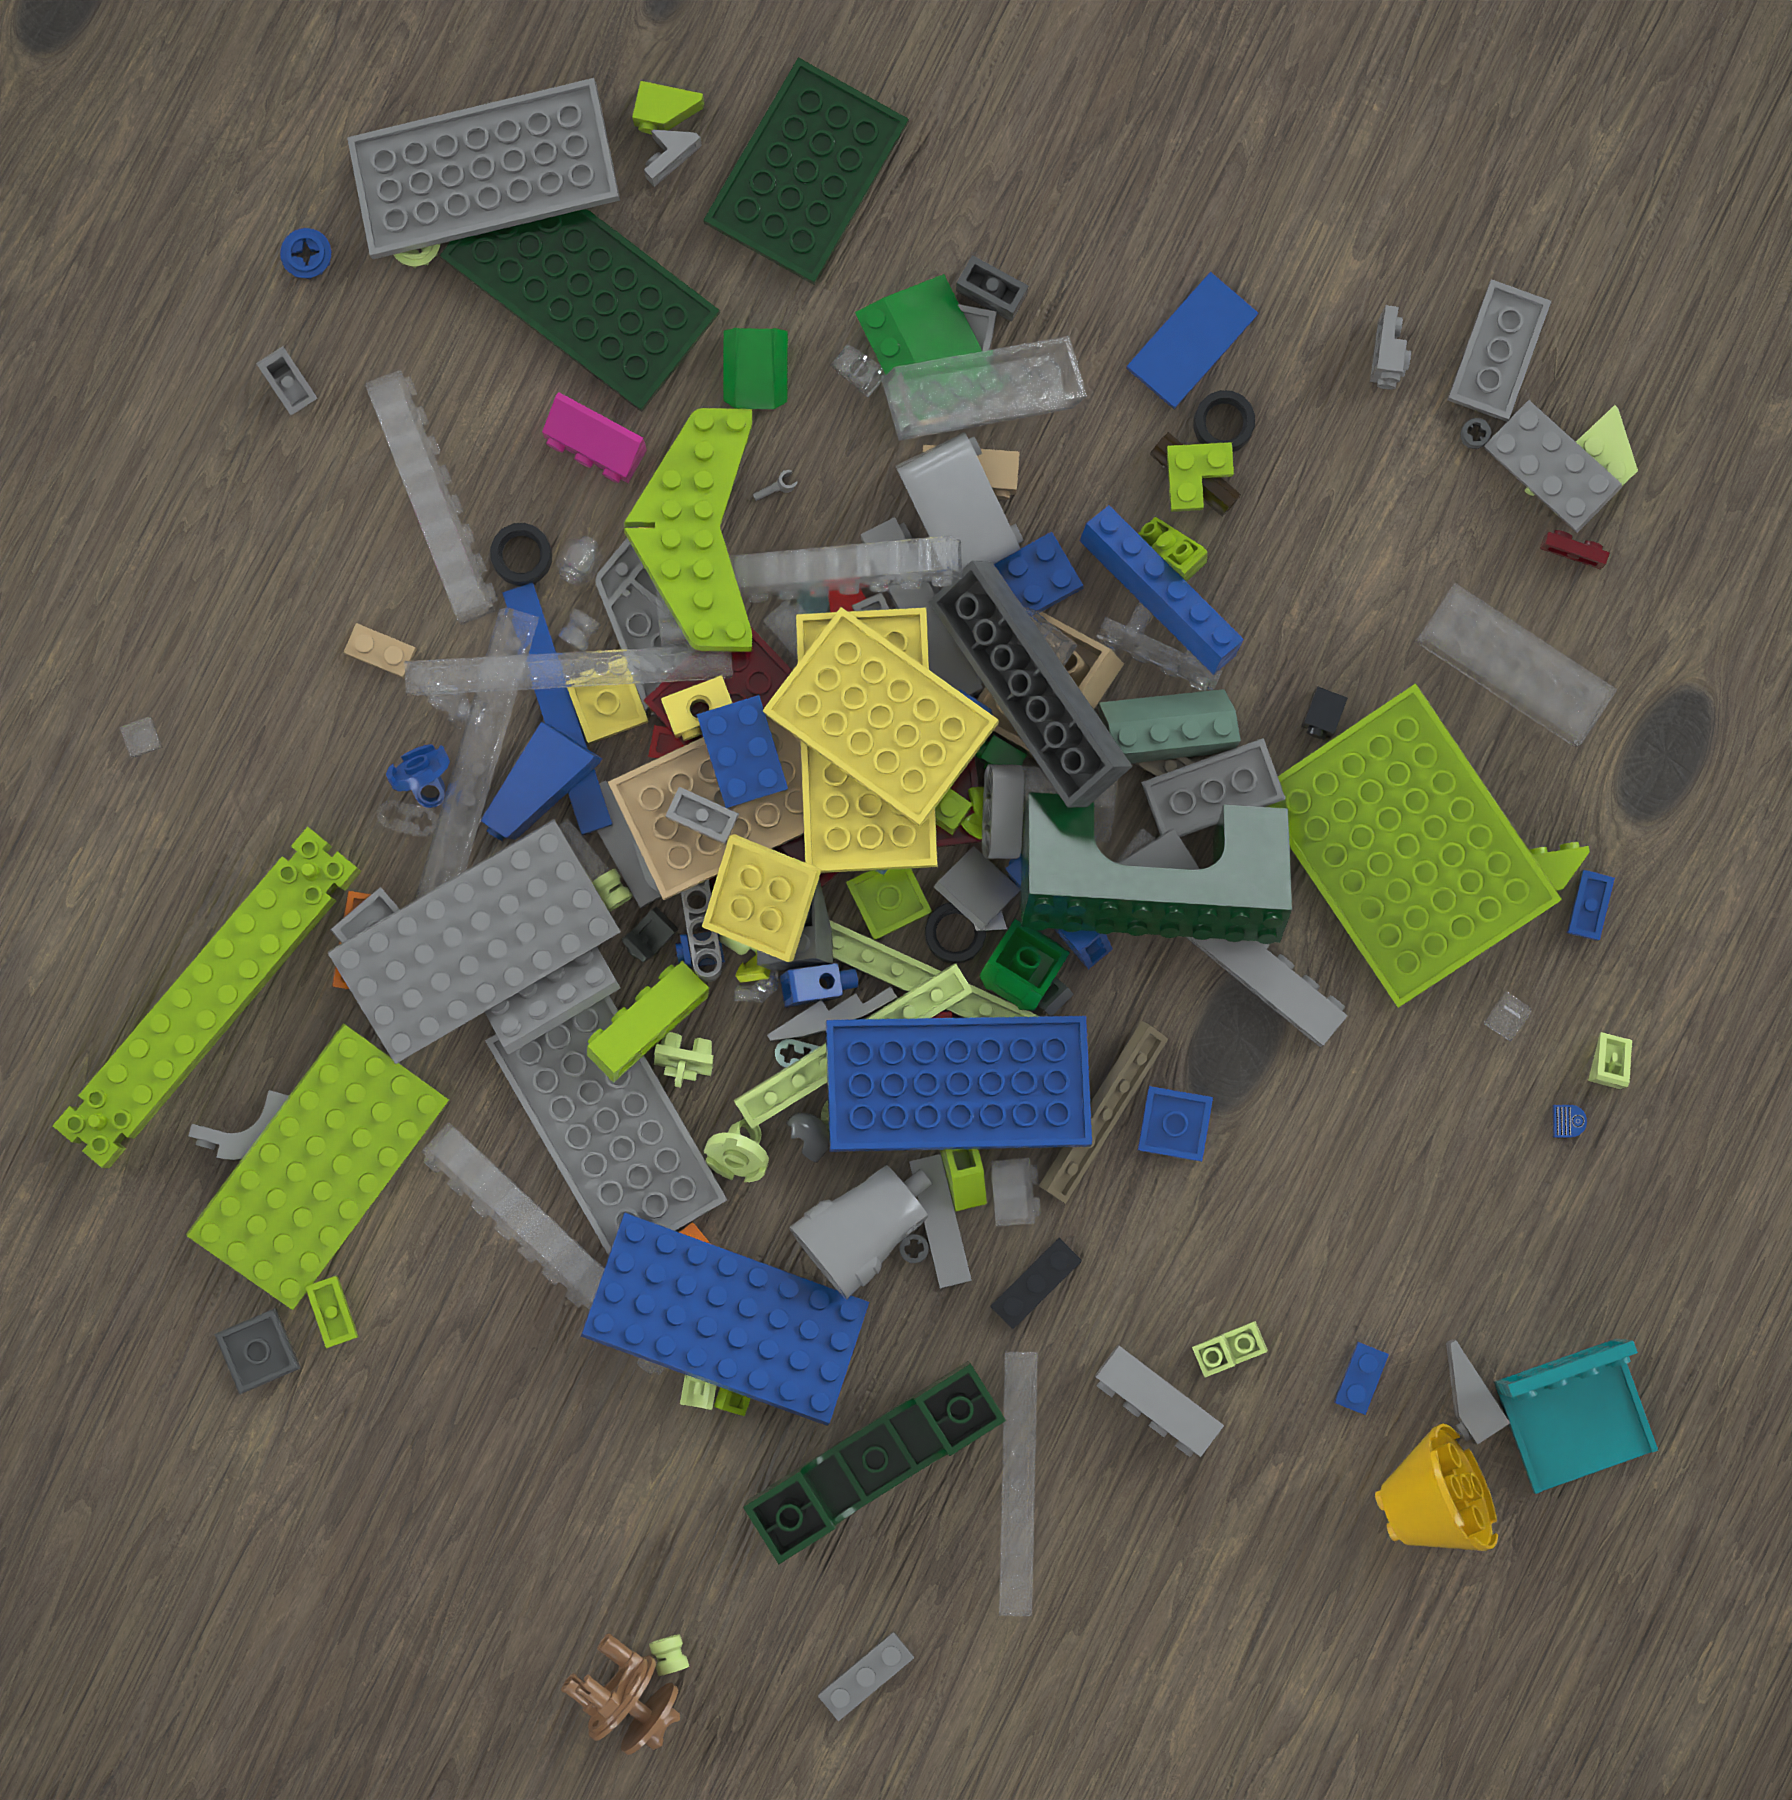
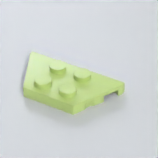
(1609, 446)

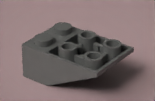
(815, 941)

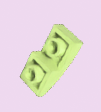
(1230, 1349)

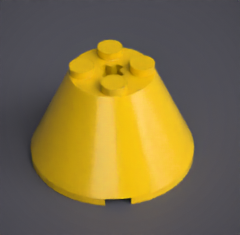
(1439, 1496)

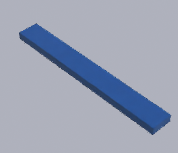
(560, 713)

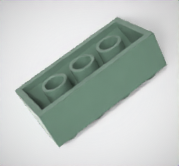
(1172, 725)

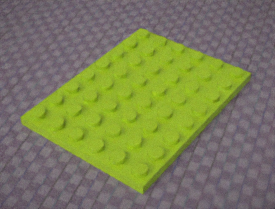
(1410, 846)

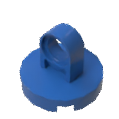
(421, 768)

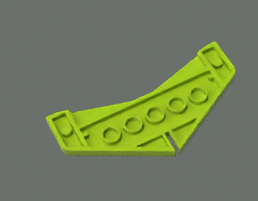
(687, 546)

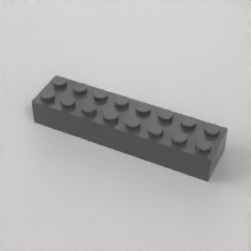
(1030, 684)

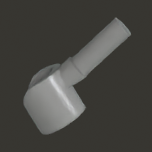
(775, 487)

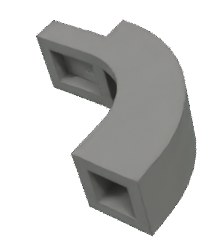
(235, 1145)

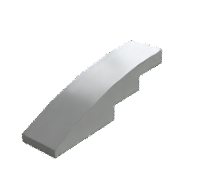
(813, 1019)

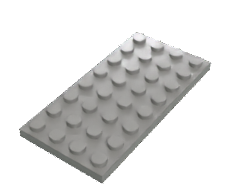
(483, 168)
(474, 941)
(610, 1140)

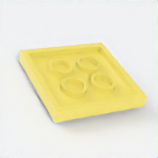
(761, 898)

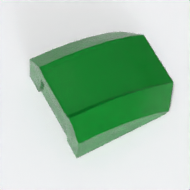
(755, 368)
(1023, 966)

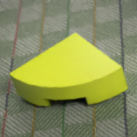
(752, 971)

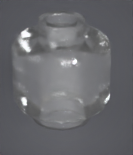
(579, 560)

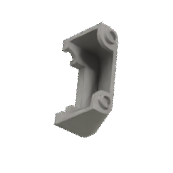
(959, 501)

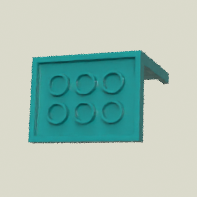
(1576, 1414)

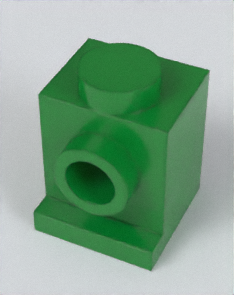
(1000, 753)

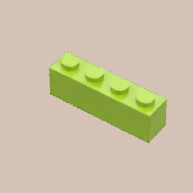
(647, 1020)

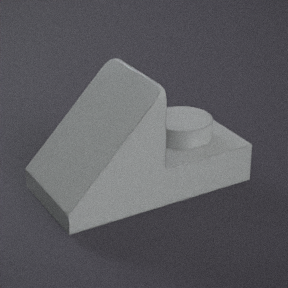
(676, 148)
(286, 380)

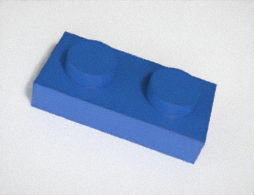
(1590, 905)
(1361, 1378)

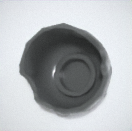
(812, 1132)

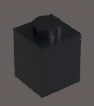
(1323, 713)

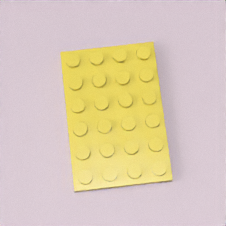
(880, 716)

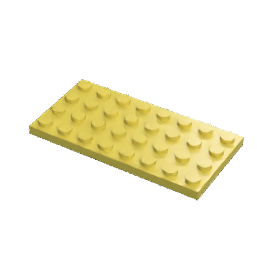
(843, 819)

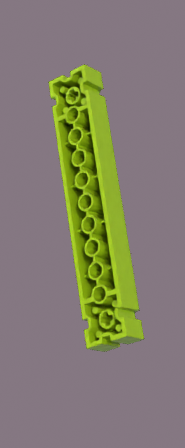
(207, 998)

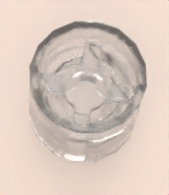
(576, 637)

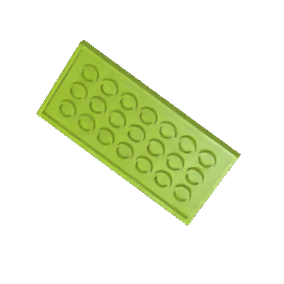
(317, 1167)

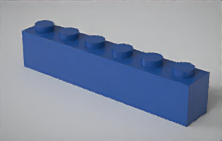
(1161, 589)

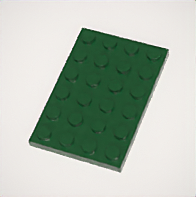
(806, 171)

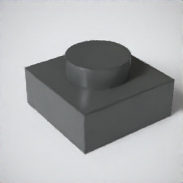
(1055, 997)

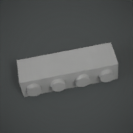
(1159, 1401)

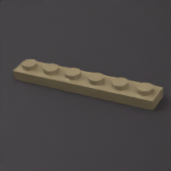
(1106, 1109)

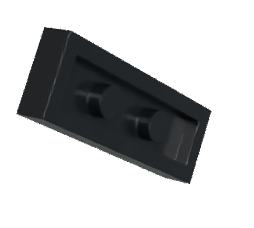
(1036, 1283)

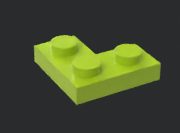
(1189, 465)

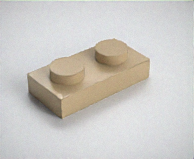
(379, 650)

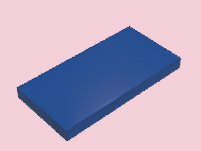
(1192, 340)

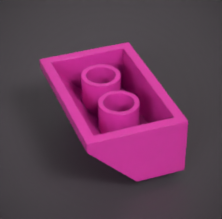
(593, 439)

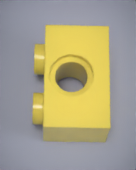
(679, 705)

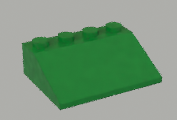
(917, 325)

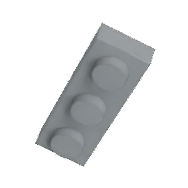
(865, 1676)

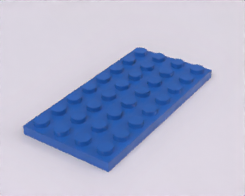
(958, 1083)
(725, 1319)

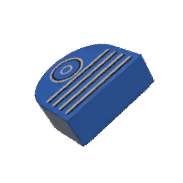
(1568, 1121)

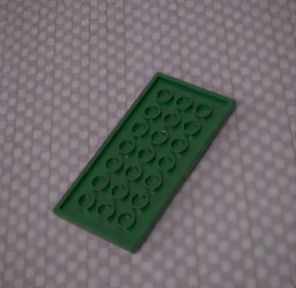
(590, 297)

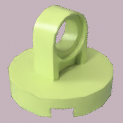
(736, 1154)

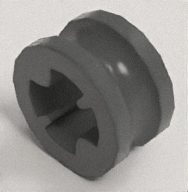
(1467, 439)
(906, 1242)

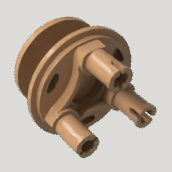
(620, 1696)

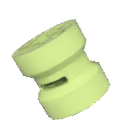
(611, 882)
(669, 1655)

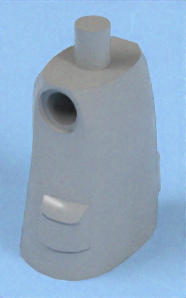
(861, 1227)

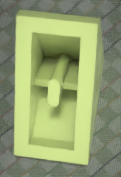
(1612, 1061)

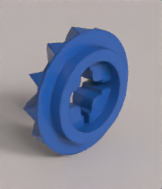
(294, 245)

